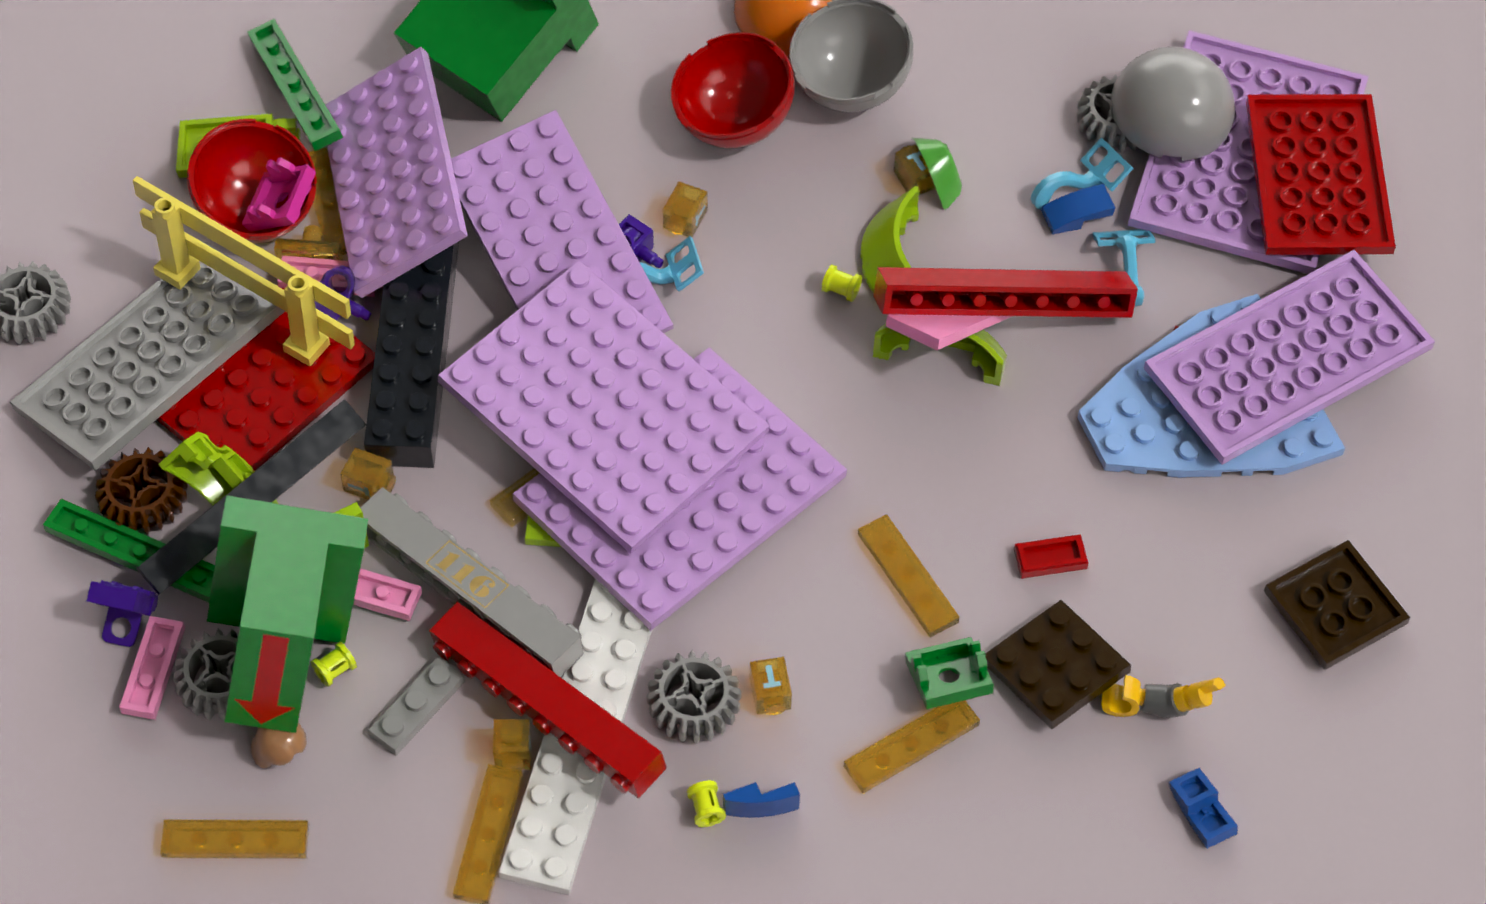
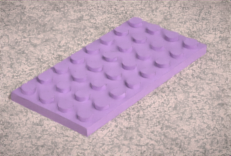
(394, 173)
(545, 213)
(1288, 356)

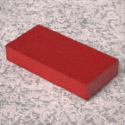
(1051, 556)

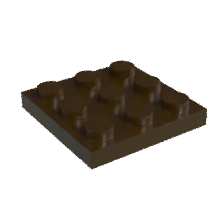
(1336, 604)
(1056, 664)

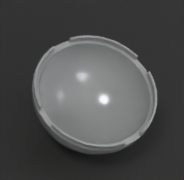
(852, 54)
(1173, 103)

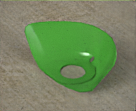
(941, 168)

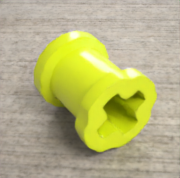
(841, 283)
(333, 664)
(706, 803)

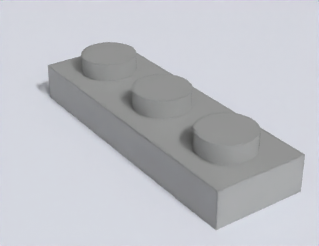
(417, 705)

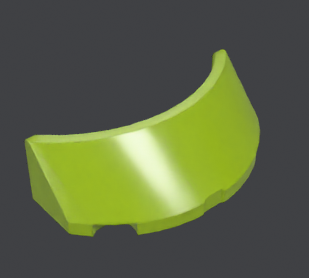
(882, 236)
(986, 350)
(207, 467)

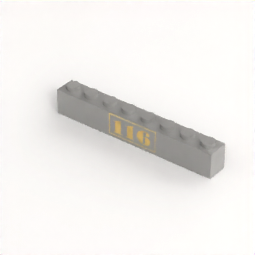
(466, 579)

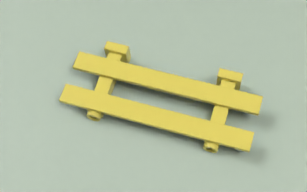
(181, 258)

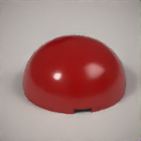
(733, 90)
(230, 166)

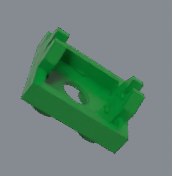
(960, 657)

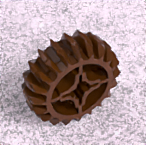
(132, 482)

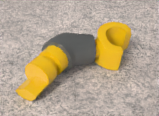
(1158, 699)

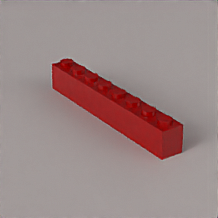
(1004, 292)
(548, 701)

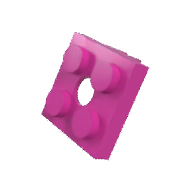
(279, 182)

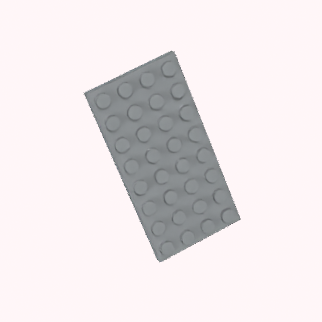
(143, 363)

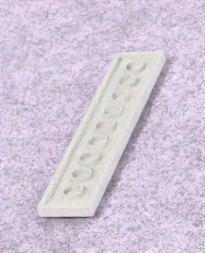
(562, 787)

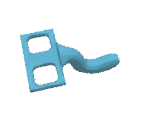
(1095, 176)
(1127, 243)
(674, 270)

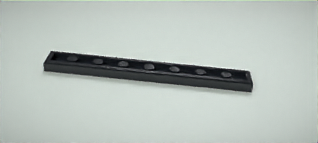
(263, 485)

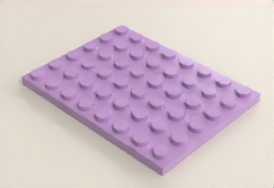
(1216, 196)
(604, 405)
(713, 530)

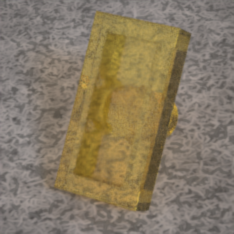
(309, 246)

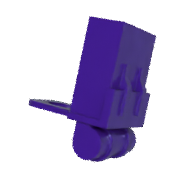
(122, 603)

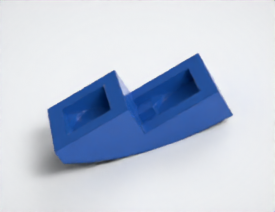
(1071, 210)
(750, 803)
(1202, 809)

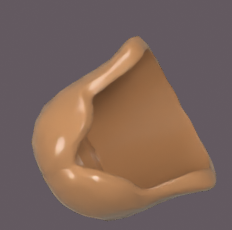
(277, 747)

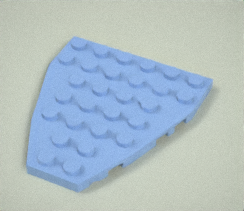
(1141, 430)

